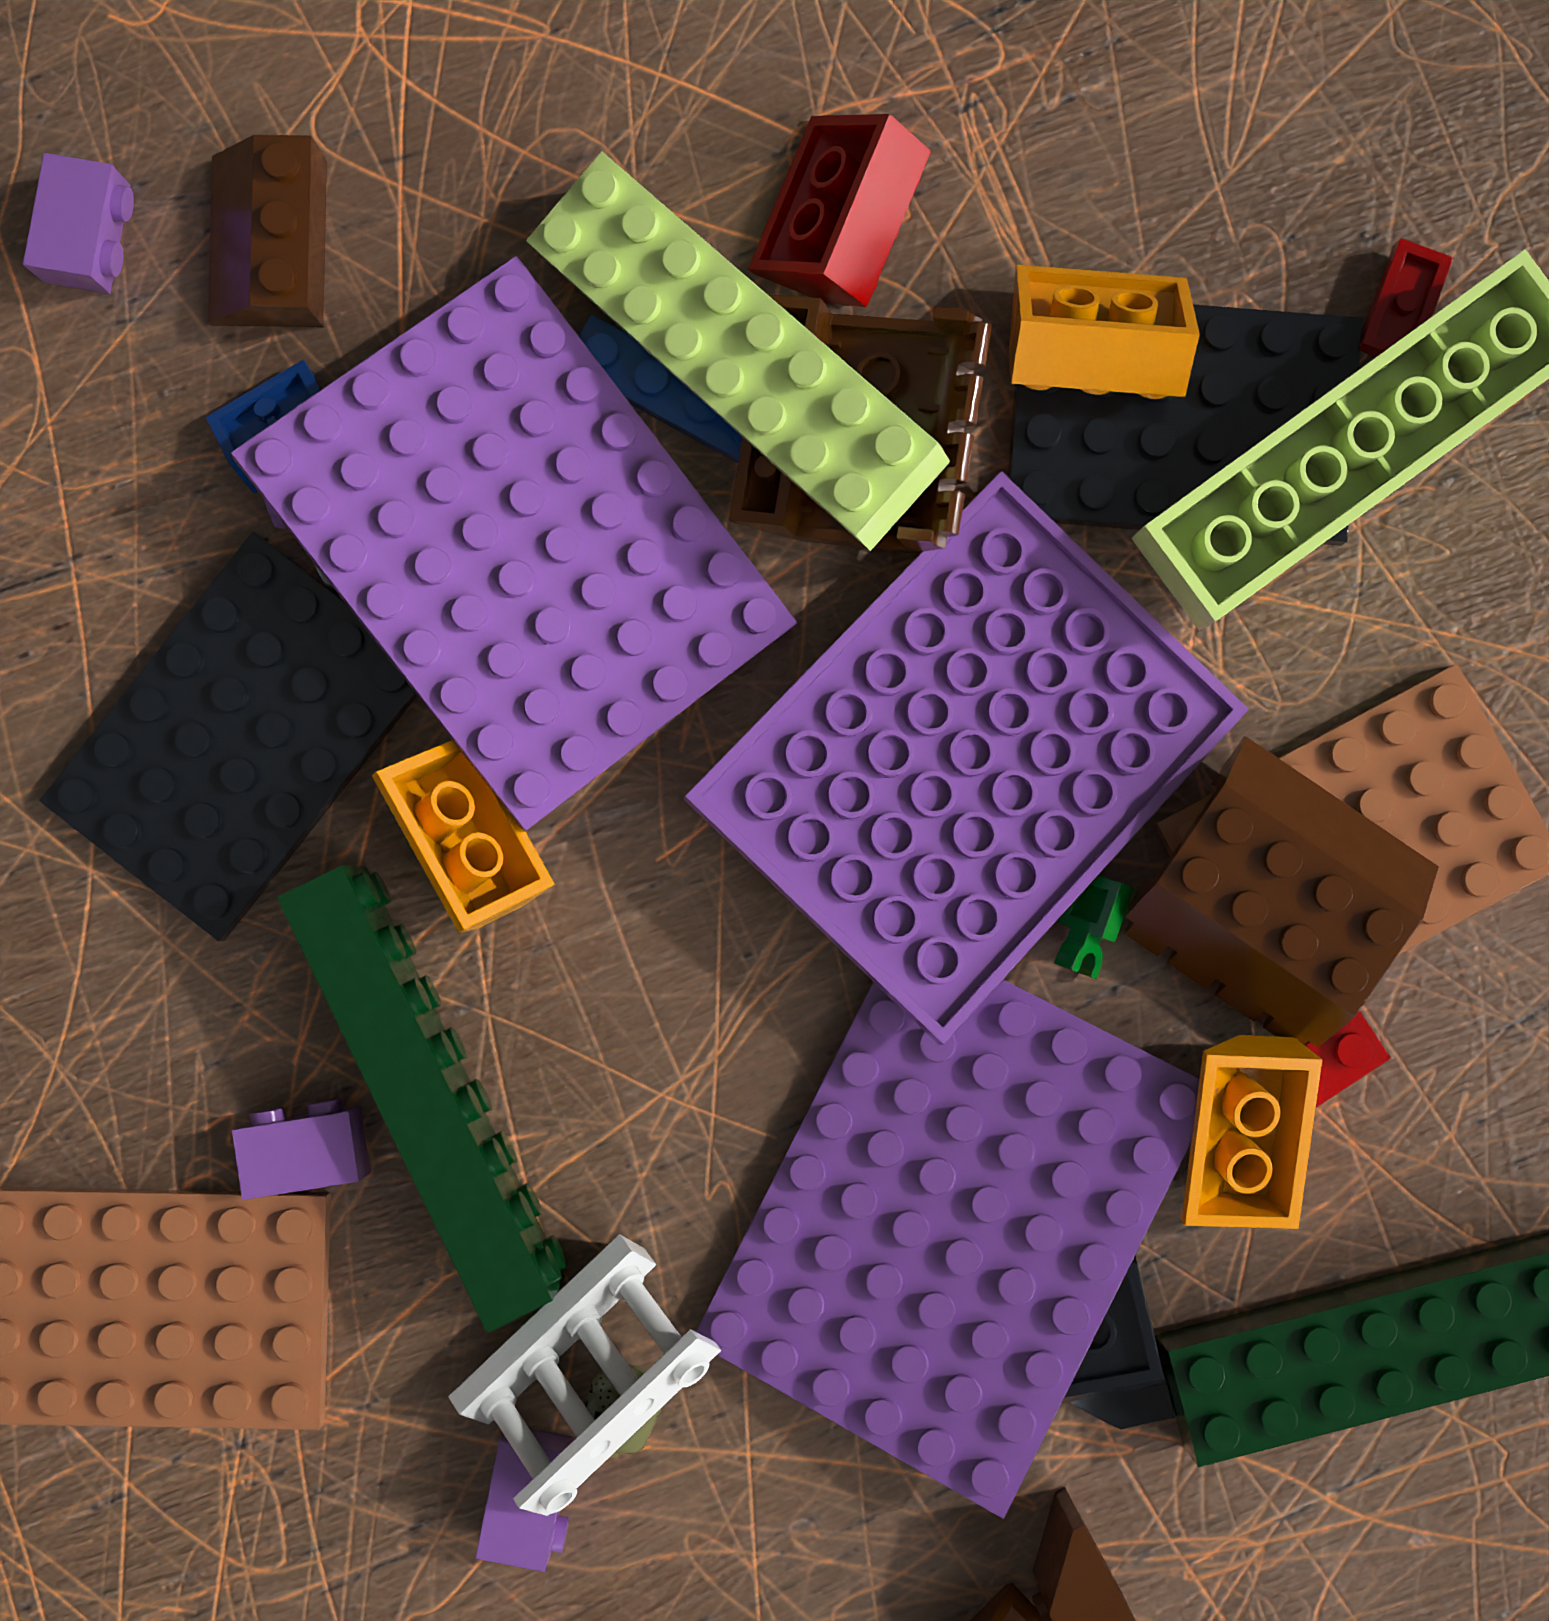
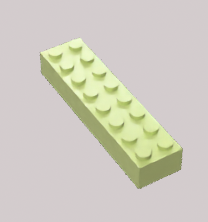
(739, 351)
(1354, 444)

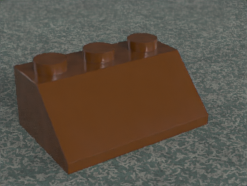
(268, 233)

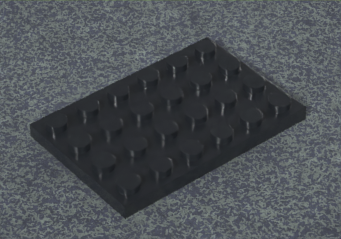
(1133, 457)
(233, 739)

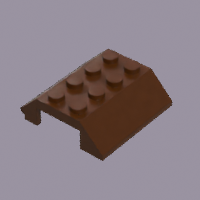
(922, 371)
(1283, 899)

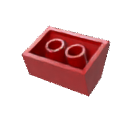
(841, 207)

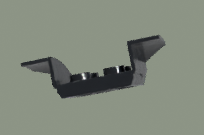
(1122, 1369)

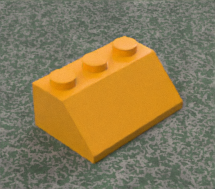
(1102, 331)
(462, 836)
(1252, 1133)

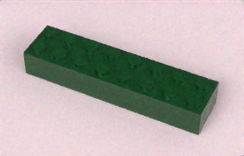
(426, 1093)
(1360, 1352)

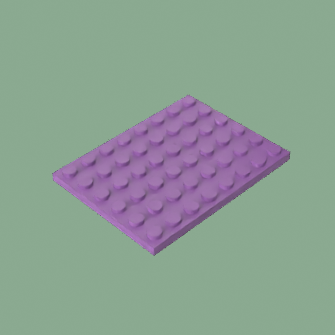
(515, 541)
(967, 758)
(954, 1231)

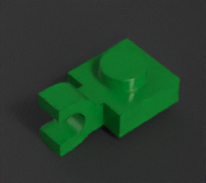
(1090, 917)

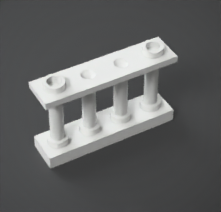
(534, 1355)

